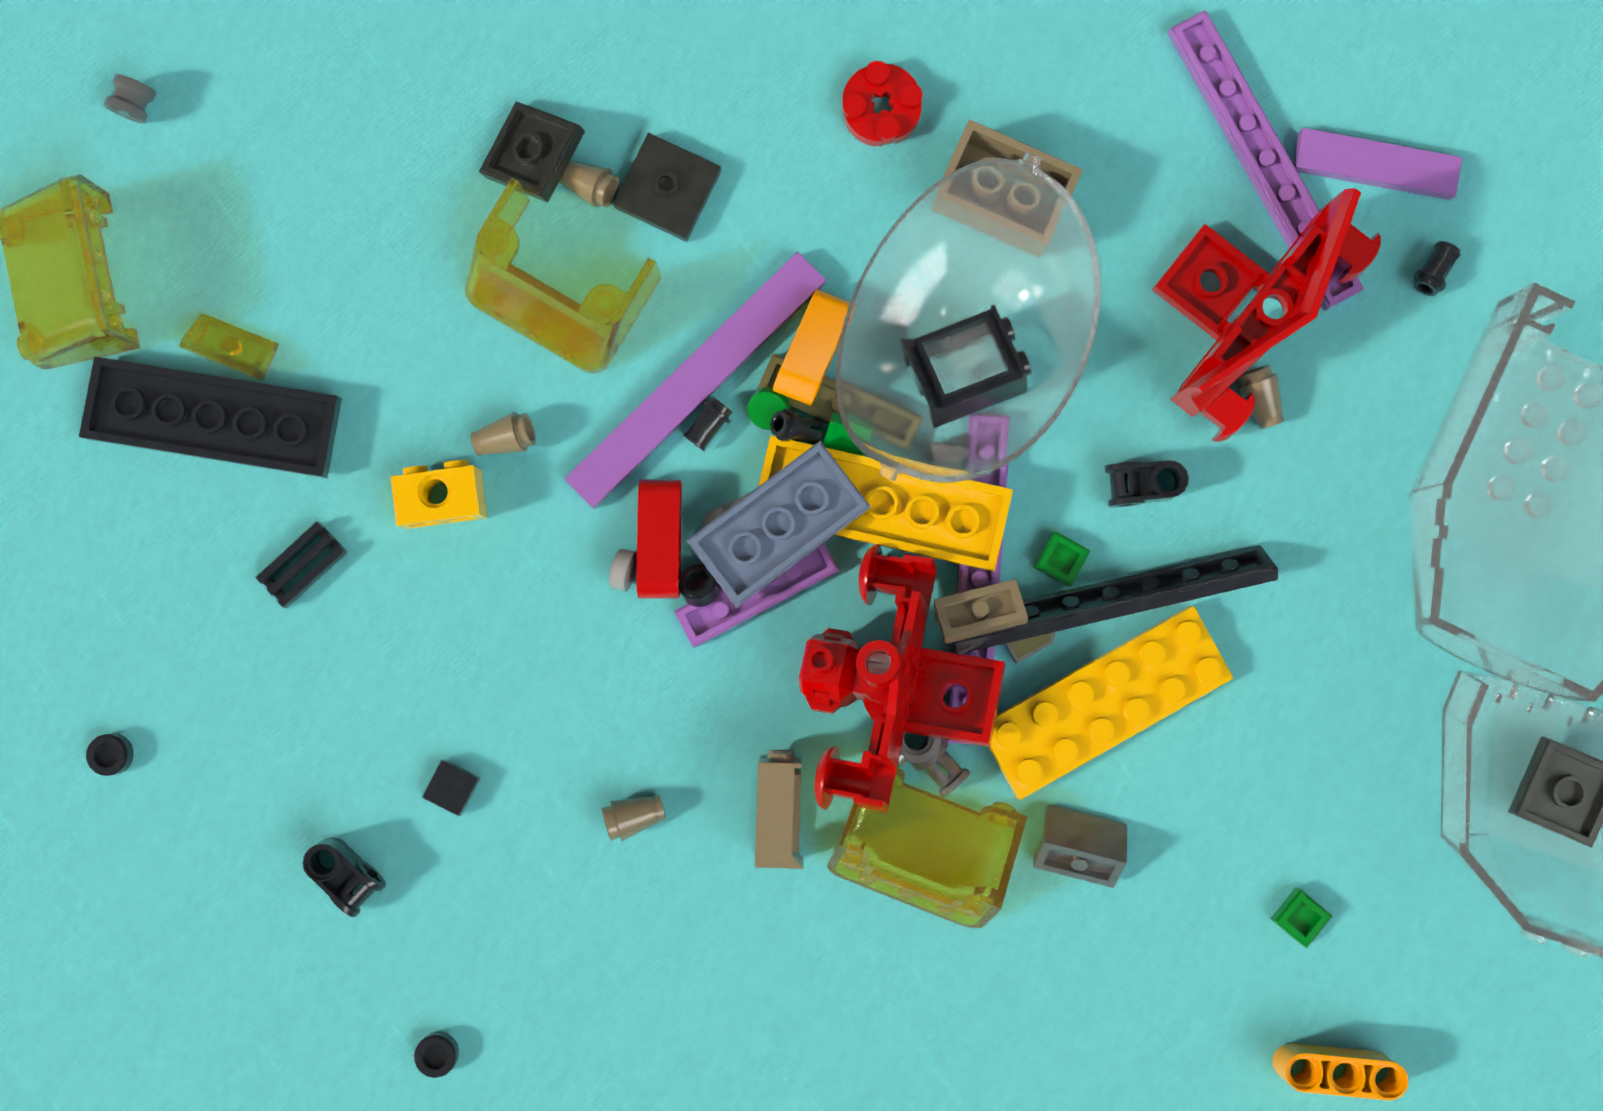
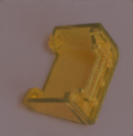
(63, 275)
(931, 853)

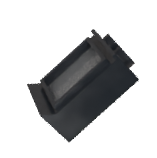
(967, 366)

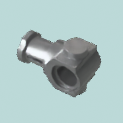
(926, 758)

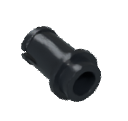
(1432, 276)
(708, 423)
(789, 425)

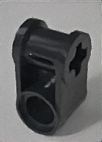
(1137, 482)
(345, 877)

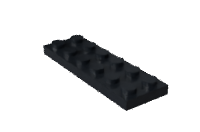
(210, 417)

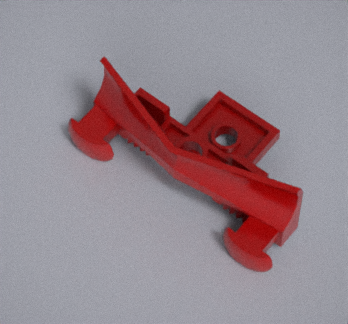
(1295, 282)

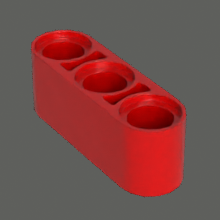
(659, 538)

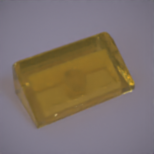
(230, 346)

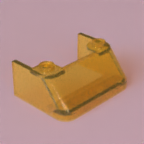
(577, 333)

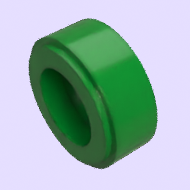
(764, 405)

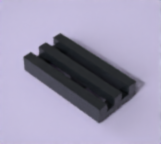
(293, 551)

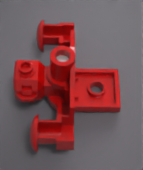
(896, 682)

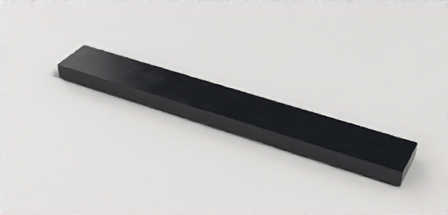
(1133, 595)

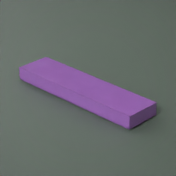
(1377, 164)
(721, 615)

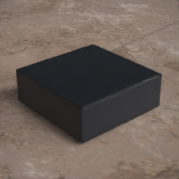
(451, 787)

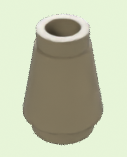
(591, 183)
(1267, 395)
(505, 435)
(632, 816)

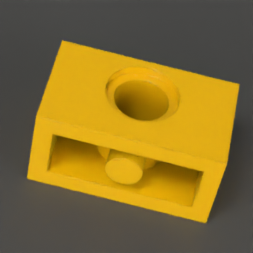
(413, 499)

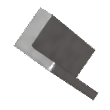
(1082, 846)

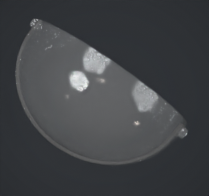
(968, 243)

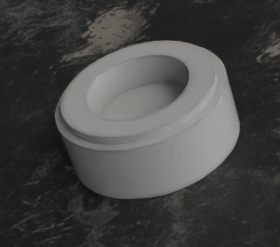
(623, 569)

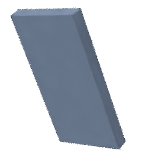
(778, 524)

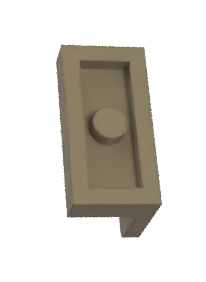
(980, 611)

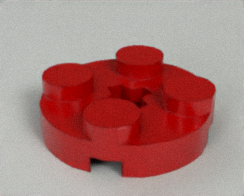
(881, 81)

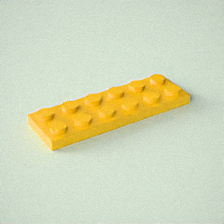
(917, 516)
(1106, 701)

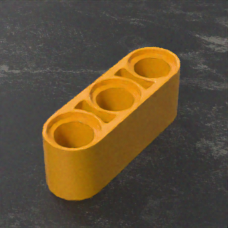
(812, 348)
(1358, 1077)

